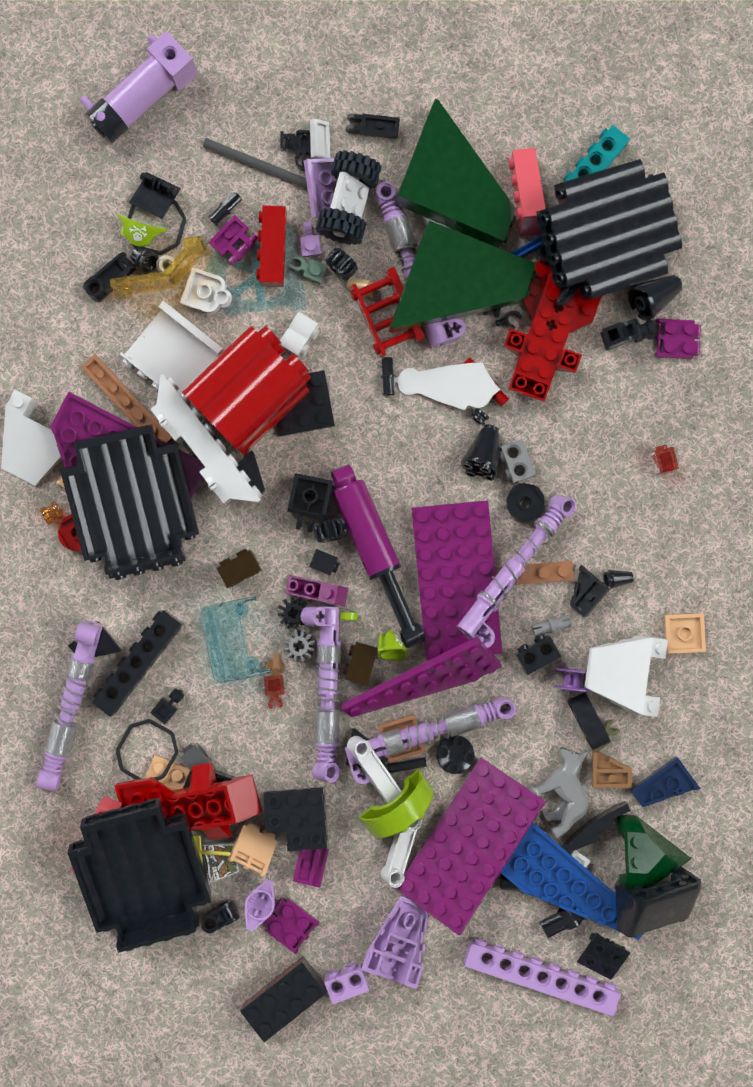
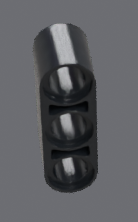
(589, 721)

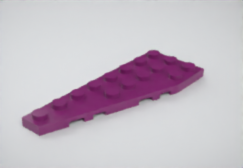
(449, 670)

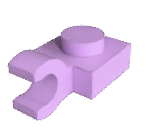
(310, 244)

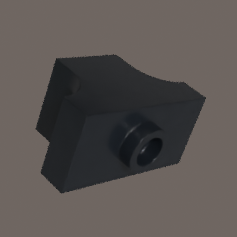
(620, 334)

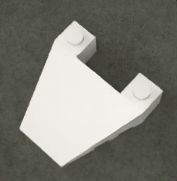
(27, 446)
(621, 672)

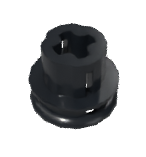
(147, 256)

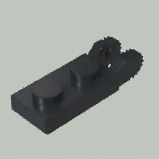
(374, 125)

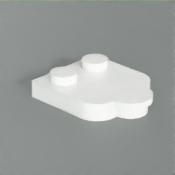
(205, 292)

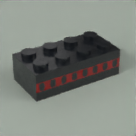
(283, 999)

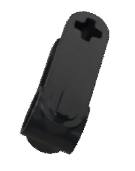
(111, 270)

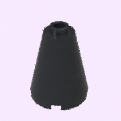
(653, 295)

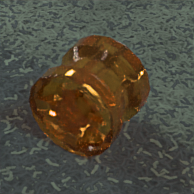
(51, 513)

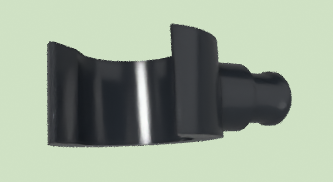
(505, 322)

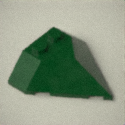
(647, 853)

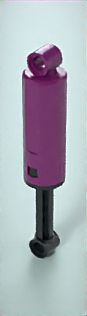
(373, 546)

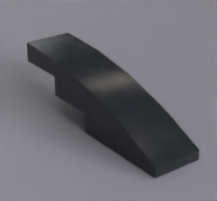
(589, 831)

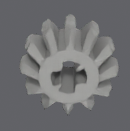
(303, 650)

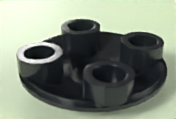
(455, 754)

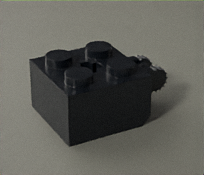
(317, 507)

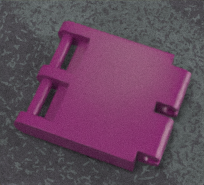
(678, 339)
(290, 924)

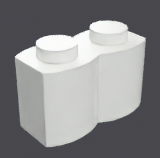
(299, 335)

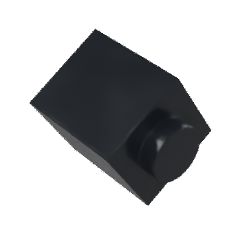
(324, 562)

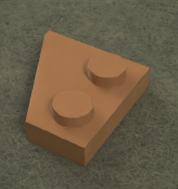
(609, 772)

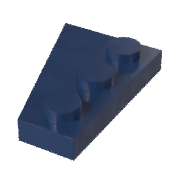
(666, 782)

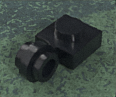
(165, 709)

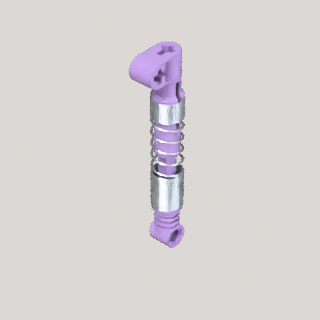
(402, 242)
(327, 718)
(454, 723)
(64, 729)

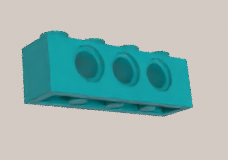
(614, 139)

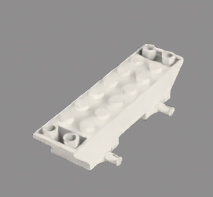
(185, 424)

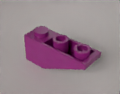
(316, 590)

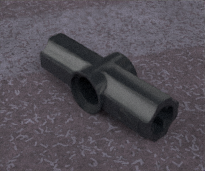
(560, 921)

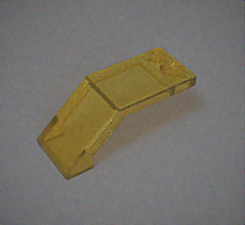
(193, 250)

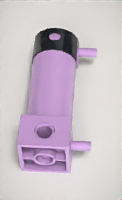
(164, 69)

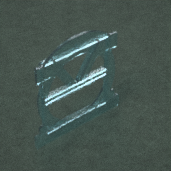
(291, 295)

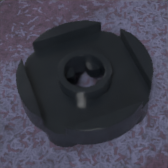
(536, 502)

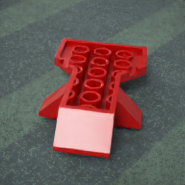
(541, 349)
(206, 803)

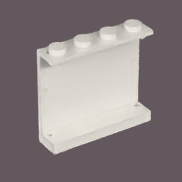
(171, 348)

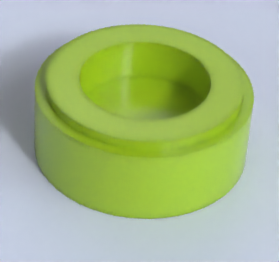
(348, 615)

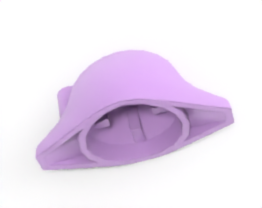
(259, 905)

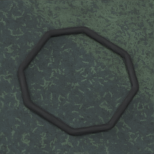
(180, 231)
(127, 733)

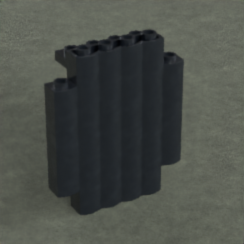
(610, 230)
(130, 502)
(140, 874)

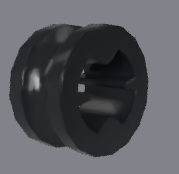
(479, 416)

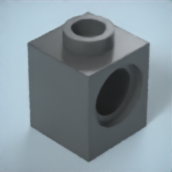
(194, 755)

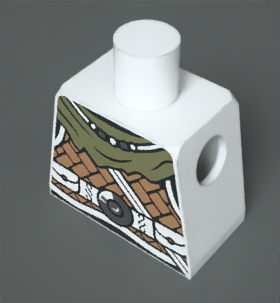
(218, 865)

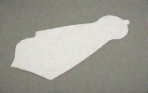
(453, 384)

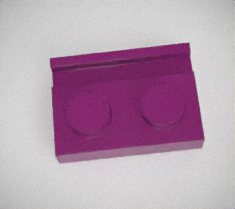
(311, 867)

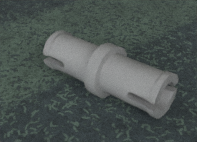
(551, 625)

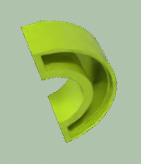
(402, 811)

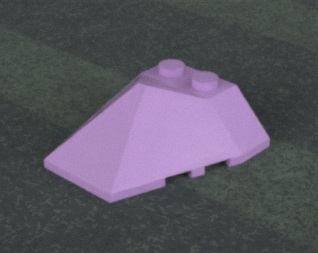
(399, 945)

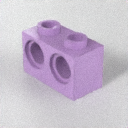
(349, 988)

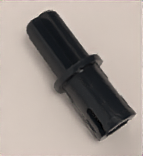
(225, 208)
(388, 376)

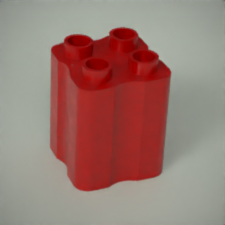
(249, 388)

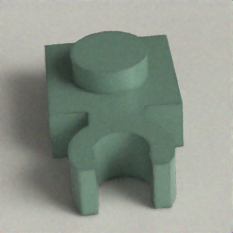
(312, 270)

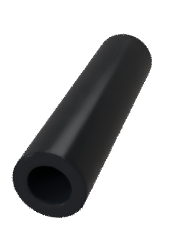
(407, 765)

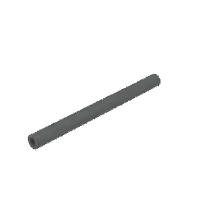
(255, 162)

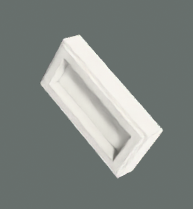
(319, 139)

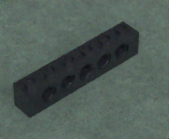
(111, 705)

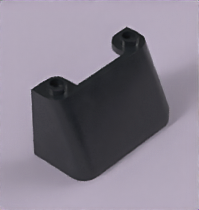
(656, 906)

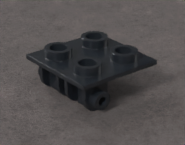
(154, 195)
(603, 956)

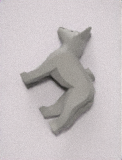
(568, 787)

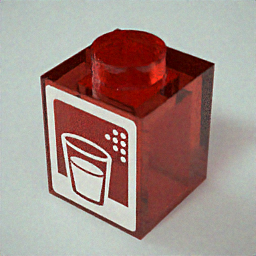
(664, 459)

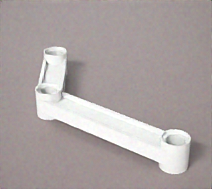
(389, 791)

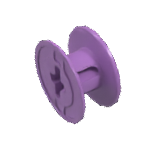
(572, 680)

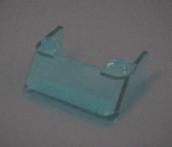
(227, 642)

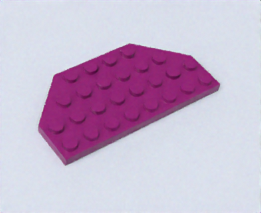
(83, 420)

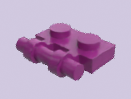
(229, 235)

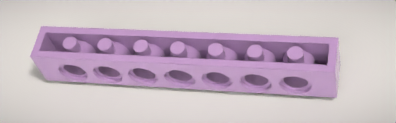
(605, 1003)

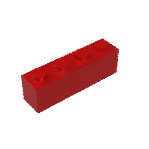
(272, 246)

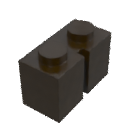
(239, 568)
(361, 663)

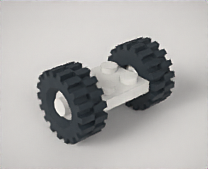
(344, 218)

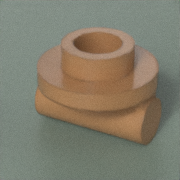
(277, 667)

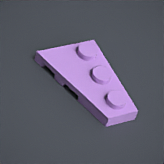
(319, 184)

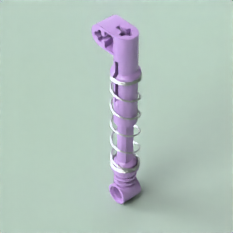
(489, 600)

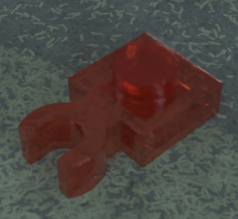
(274, 686)

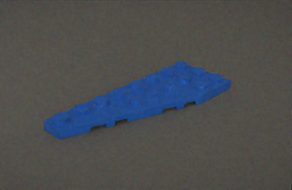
(555, 876)

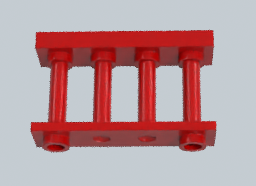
(391, 279)

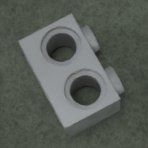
(522, 460)

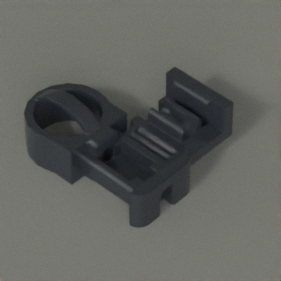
(300, 143)

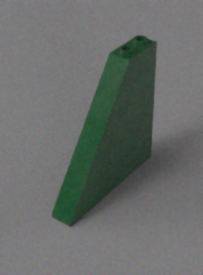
(453, 184)
(458, 279)

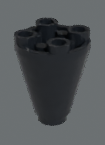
(483, 454)

